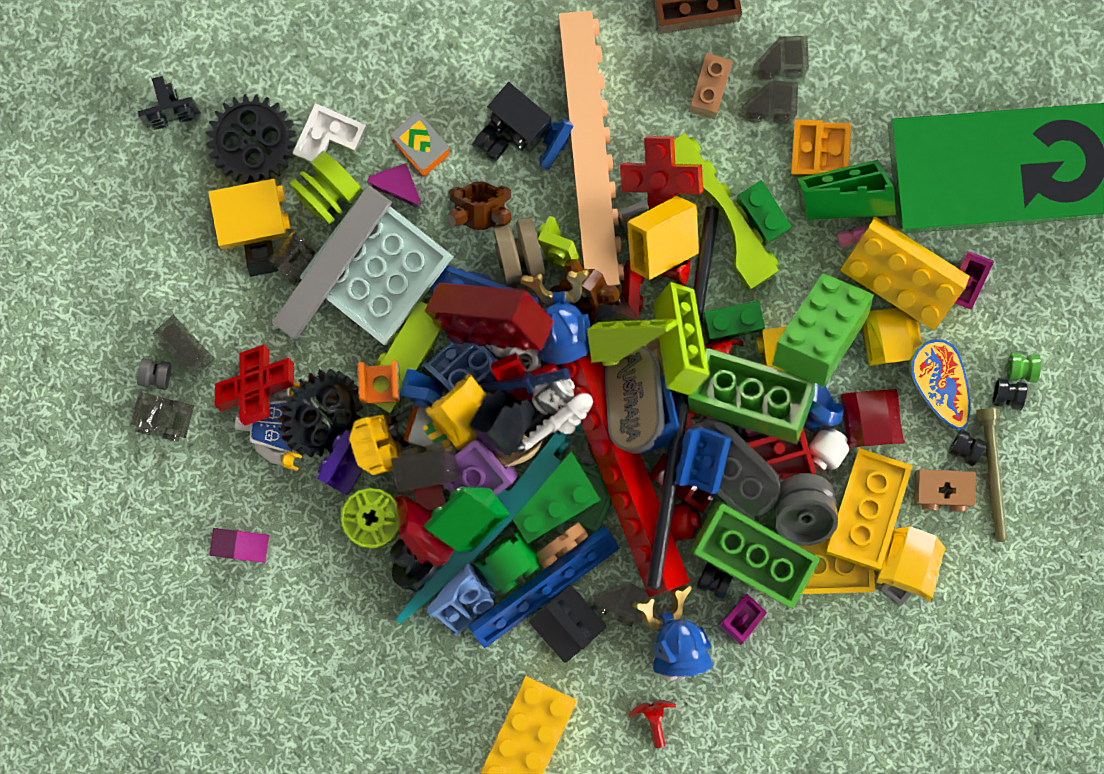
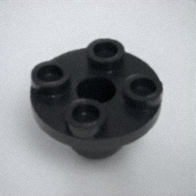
(408, 570)

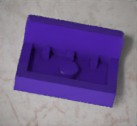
(341, 468)

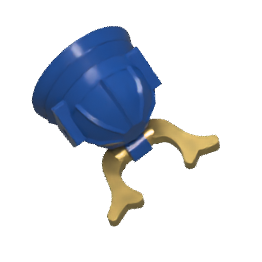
(569, 333)
(680, 643)

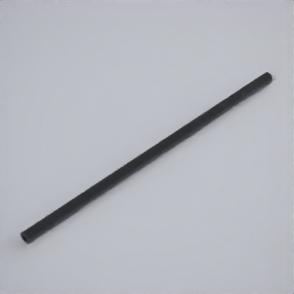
(681, 406)

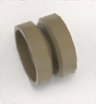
(517, 251)

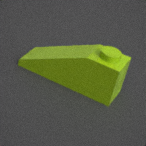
(617, 339)

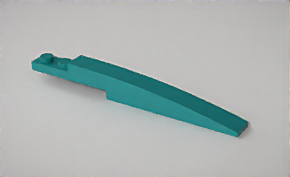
(513, 501)

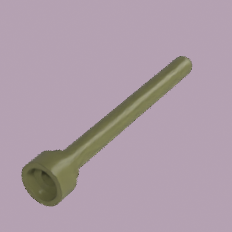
(988, 419)

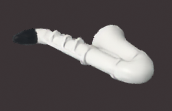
(564, 421)

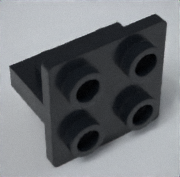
(169, 107)
(567, 624)

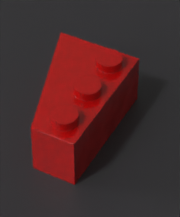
(783, 455)

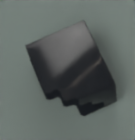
(502, 421)

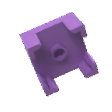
(481, 469)

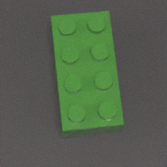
(822, 330)
(753, 396)
(754, 555)

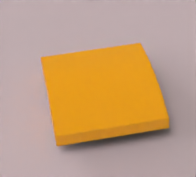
(820, 147)

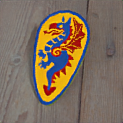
(942, 381)

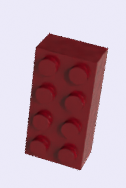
(489, 316)

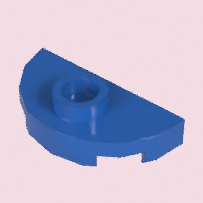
(556, 140)

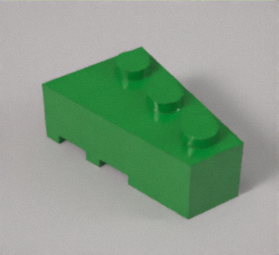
(847, 192)
(556, 501)

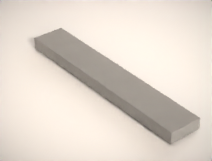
(332, 262)

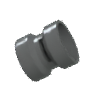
(154, 374)

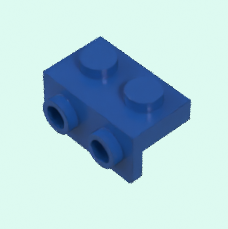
(421, 389)
(702, 459)

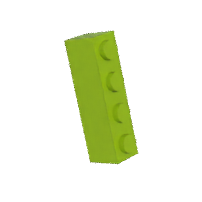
(682, 345)
(408, 348)

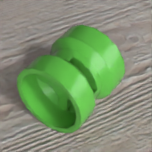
(1022, 367)

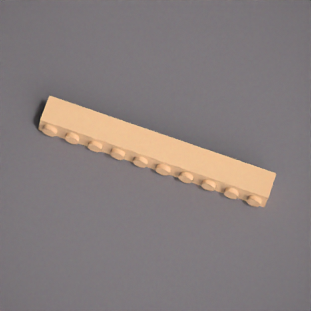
(589, 145)

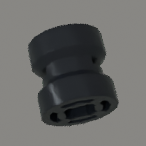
(488, 142)
(1010, 394)
(967, 447)
(719, 585)

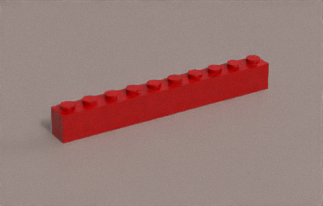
(624, 479)

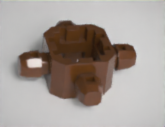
(479, 206)
(594, 286)

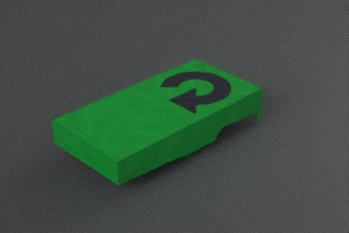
(998, 168)

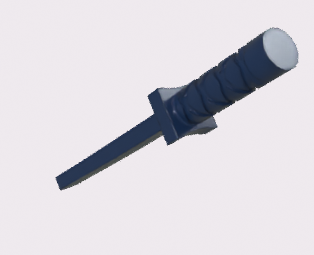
(527, 381)

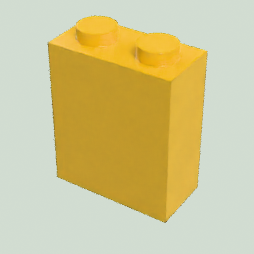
(249, 213)
(663, 237)

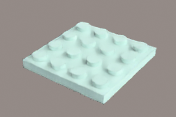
(387, 275)

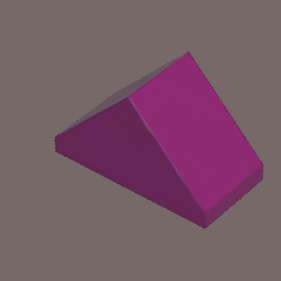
(396, 183)
(978, 269)
(239, 545)
(742, 619)

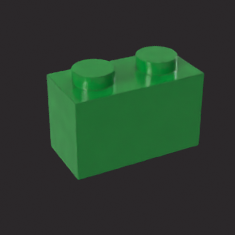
(763, 212)
(733, 321)

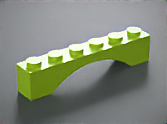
(751, 260)

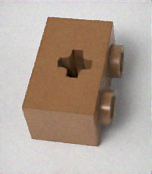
(710, 86)
(961, 485)

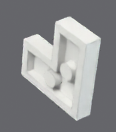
(326, 127)

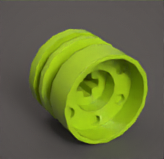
(326, 187)
(355, 525)

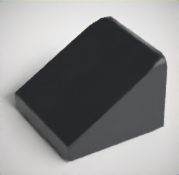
(257, 257)

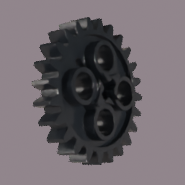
(266, 120)
(303, 422)

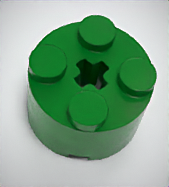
(507, 562)

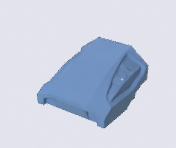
(459, 360)
(463, 600)

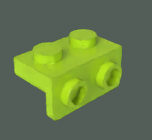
(554, 246)

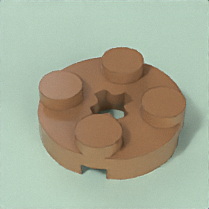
(561, 545)

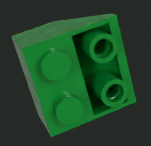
(467, 518)

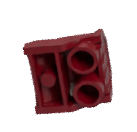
(872, 418)
(416, 536)

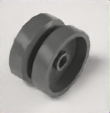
(806, 509)

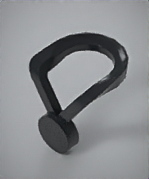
(393, 428)

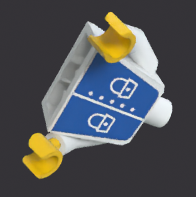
(268, 437)

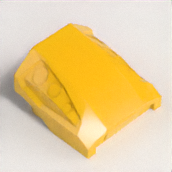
(890, 336)
(456, 411)
(374, 444)
(912, 561)

